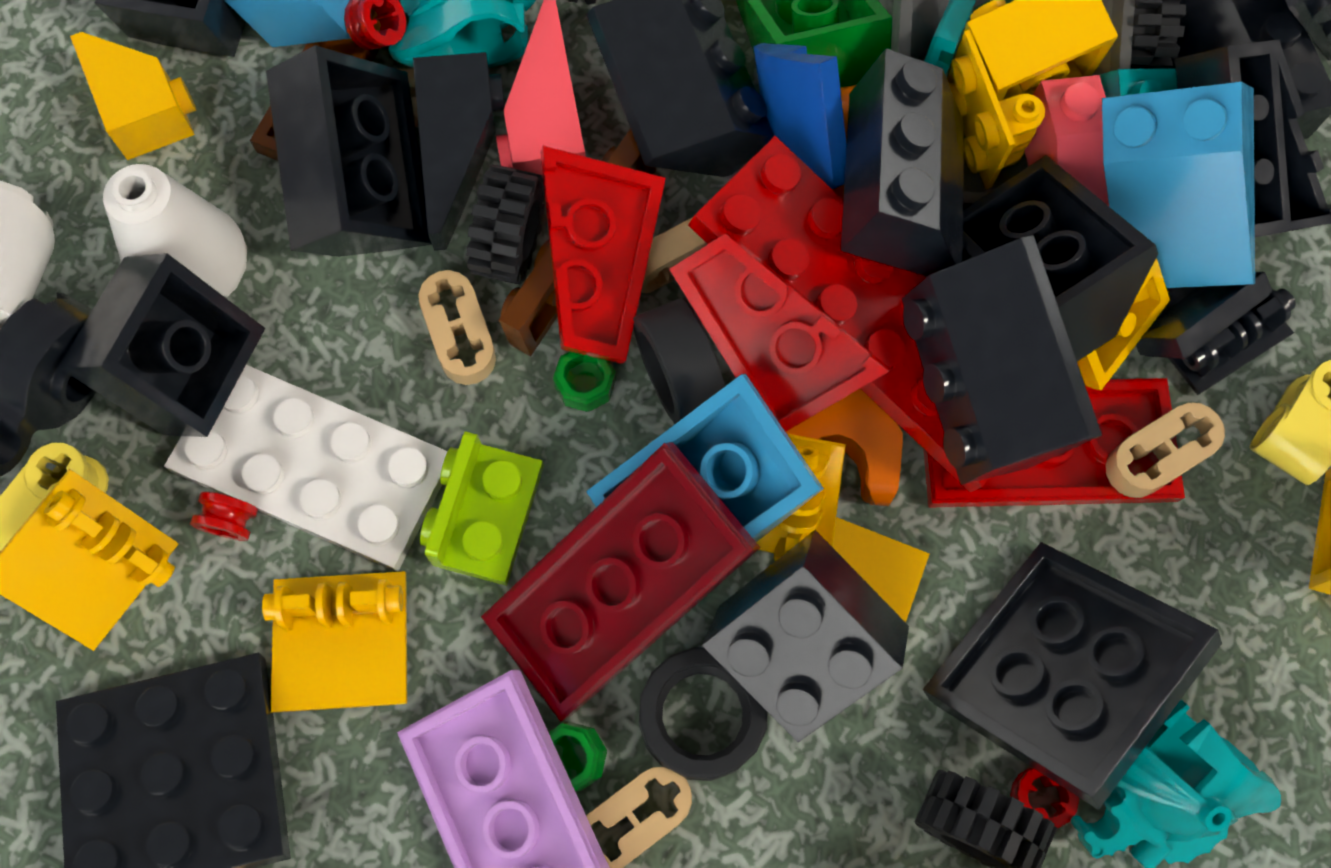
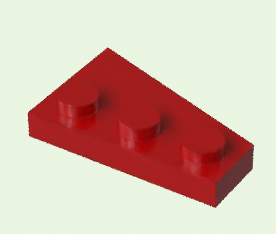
(599, 247)
(773, 332)

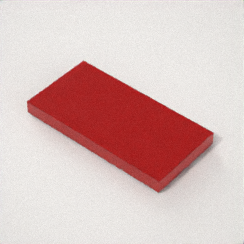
(1077, 474)

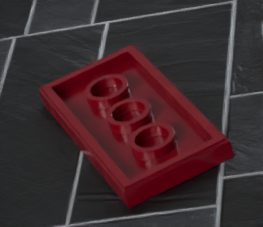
(619, 580)

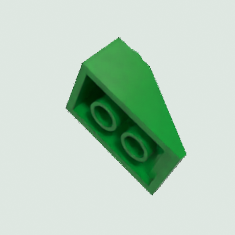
(841, 28)

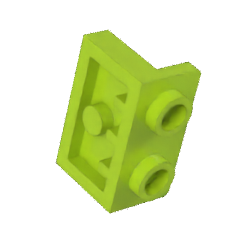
(481, 510)

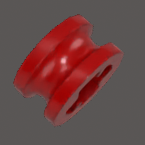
(361, 27)
(224, 516)
(1065, 808)

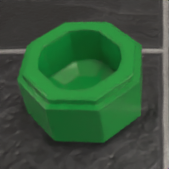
(584, 381)
(580, 753)

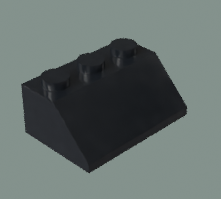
(1236, 22)
(682, 83)
(347, 154)
(904, 167)
(1086, 247)
(999, 363)

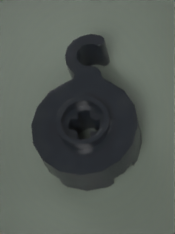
(32, 385)

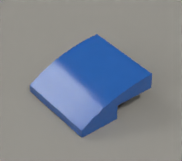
(805, 106)

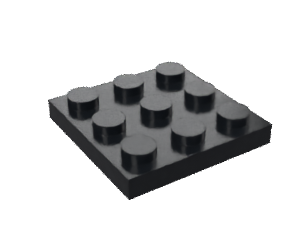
(1073, 671)
(173, 772)

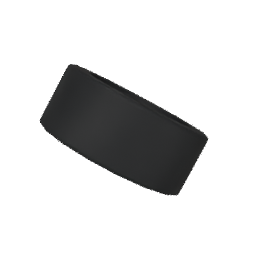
(677, 357)
(661, 746)

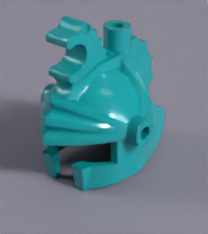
(462, 28)
(1179, 796)

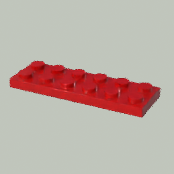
(796, 229)

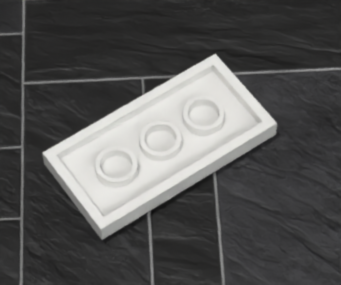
(316, 467)

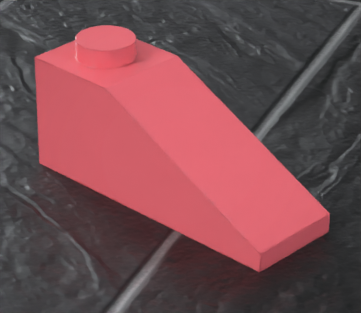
(541, 100)
(1072, 130)

